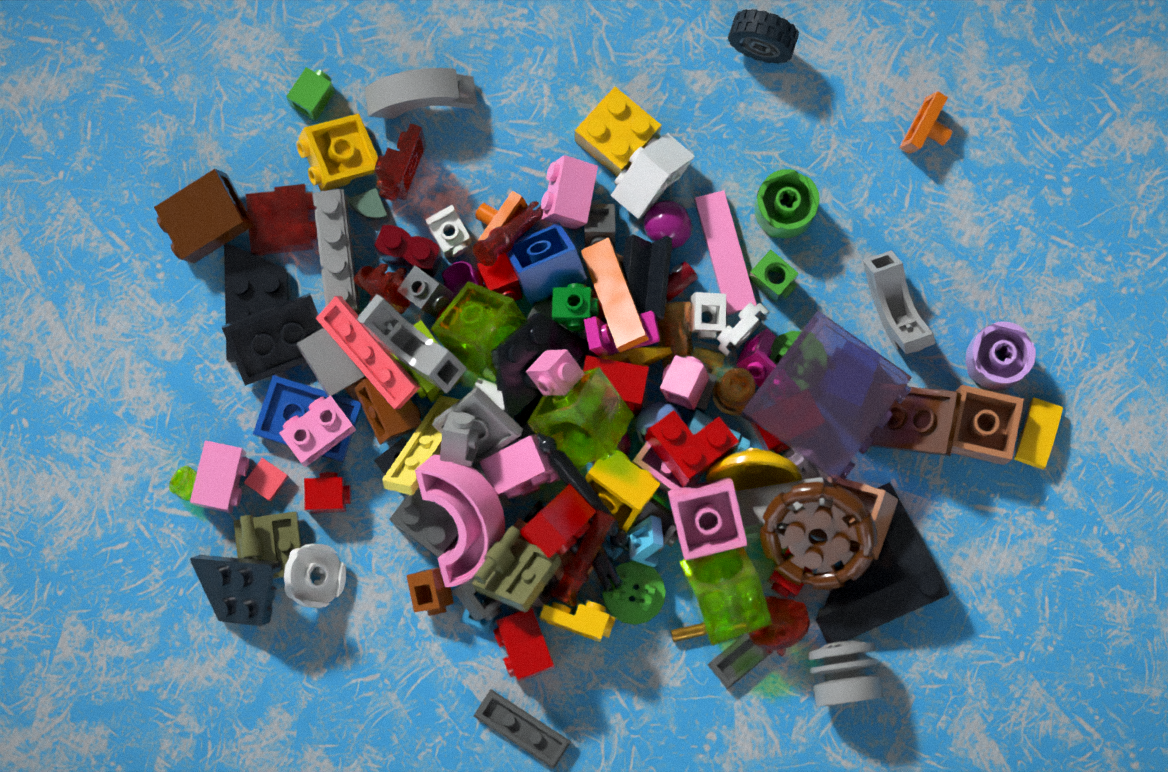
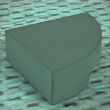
(369, 205)

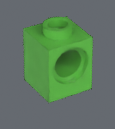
(311, 93)
(773, 263)

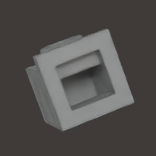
(459, 439)

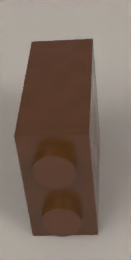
(203, 216)

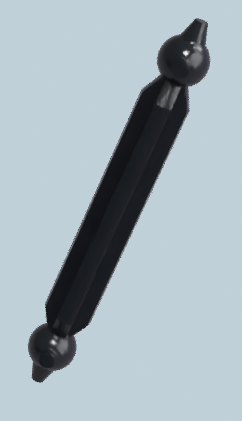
(570, 475)

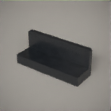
(647, 272)

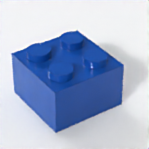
(545, 262)

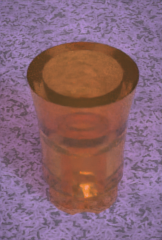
(676, 331)
(726, 398)

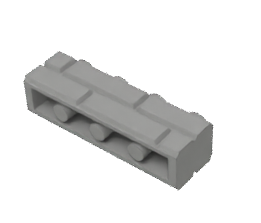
(336, 247)

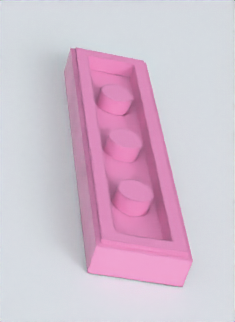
(725, 251)

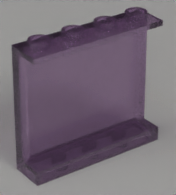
(828, 396)

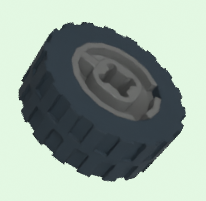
(763, 36)

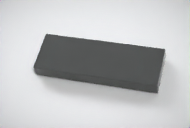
(522, 728)

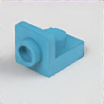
(645, 541)

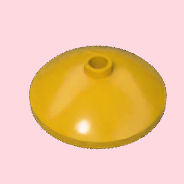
(754, 469)

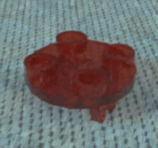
(384, 285)
(788, 625)

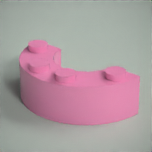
(474, 509)

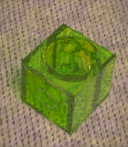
(476, 325)
(585, 420)
(726, 594)

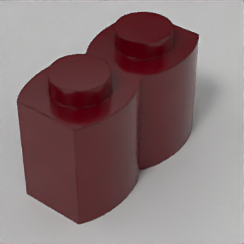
(401, 249)

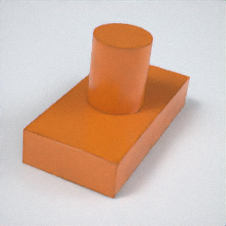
(926, 125)
(498, 218)

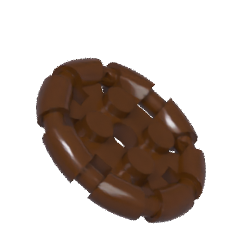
(815, 553)

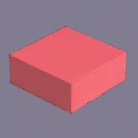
(266, 479)

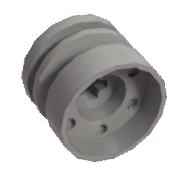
(845, 674)

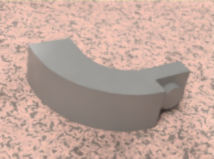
(419, 88)
(894, 303)
(411, 345)

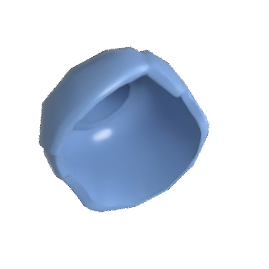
(650, 415)

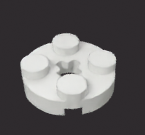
(745, 327)
(298, 570)

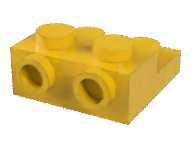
(337, 152)
(588, 621)

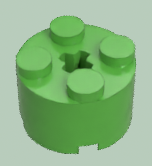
(796, 190)

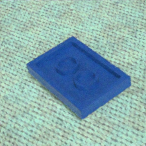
(292, 398)

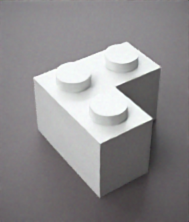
(651, 173)

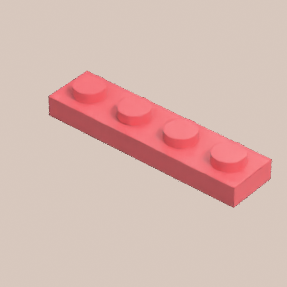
(367, 353)

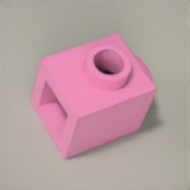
(555, 372)
(684, 381)

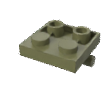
(268, 538)
(515, 571)

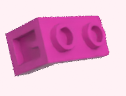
(601, 339)
(756, 356)

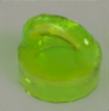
(183, 482)

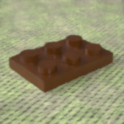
(921, 423)

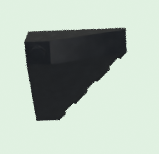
(889, 588)

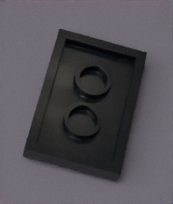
(268, 339)

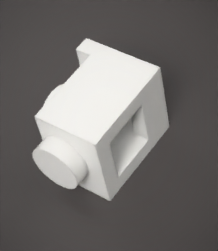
(442, 221)
(715, 306)

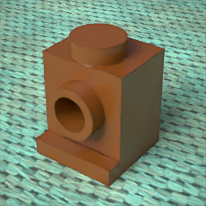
(429, 591)

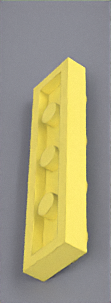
(420, 447)

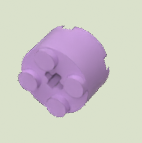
(1014, 348)

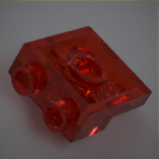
(398, 168)
(281, 220)

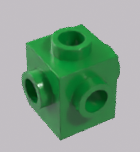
(573, 305)

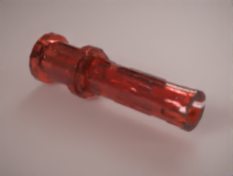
(502, 238)
(577, 571)

